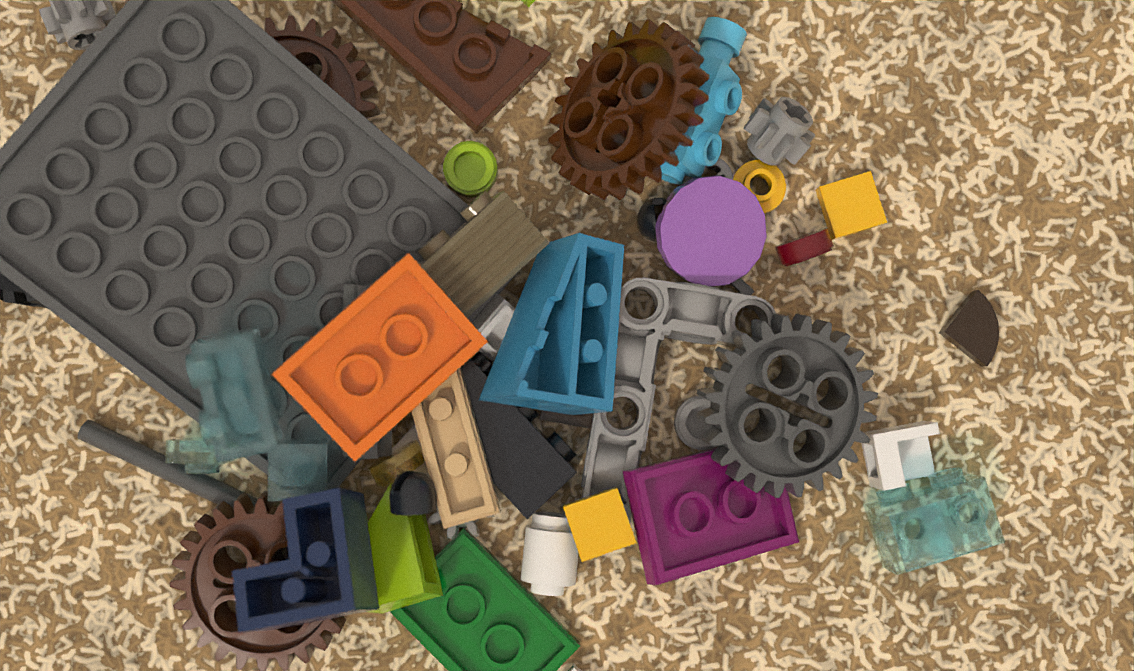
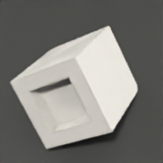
(899, 454)

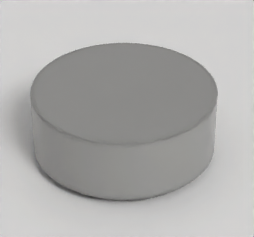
(688, 426)

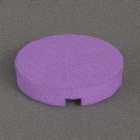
(711, 231)

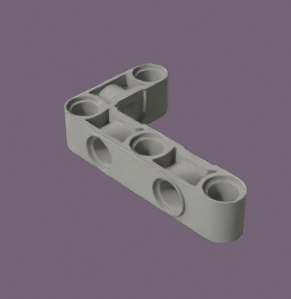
(680, 313)

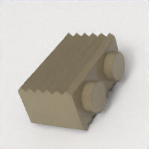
(482, 251)

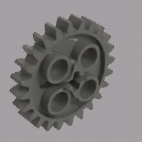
(807, 357)

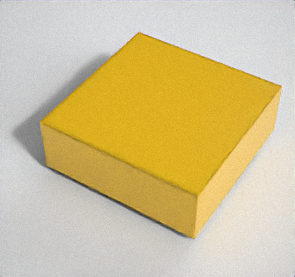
(851, 205)
(599, 524)

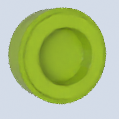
(470, 168)

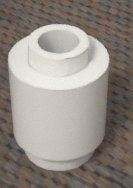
(549, 554)

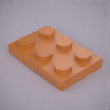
(380, 357)

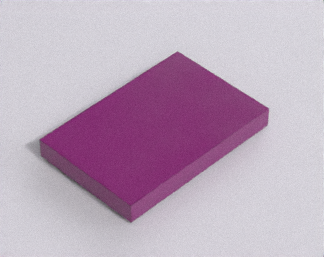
(700, 518)

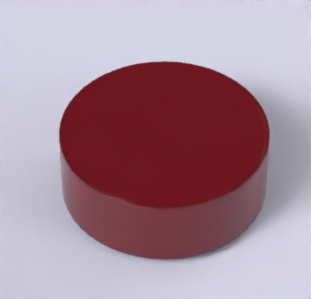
(804, 247)

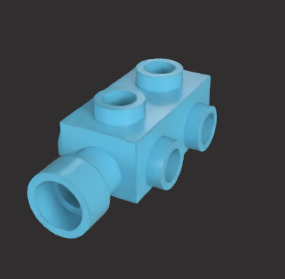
(719, 44)

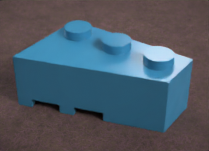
(563, 331)

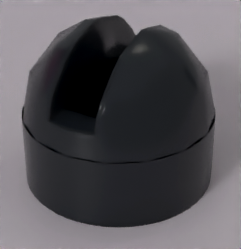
(647, 219)
(412, 494)

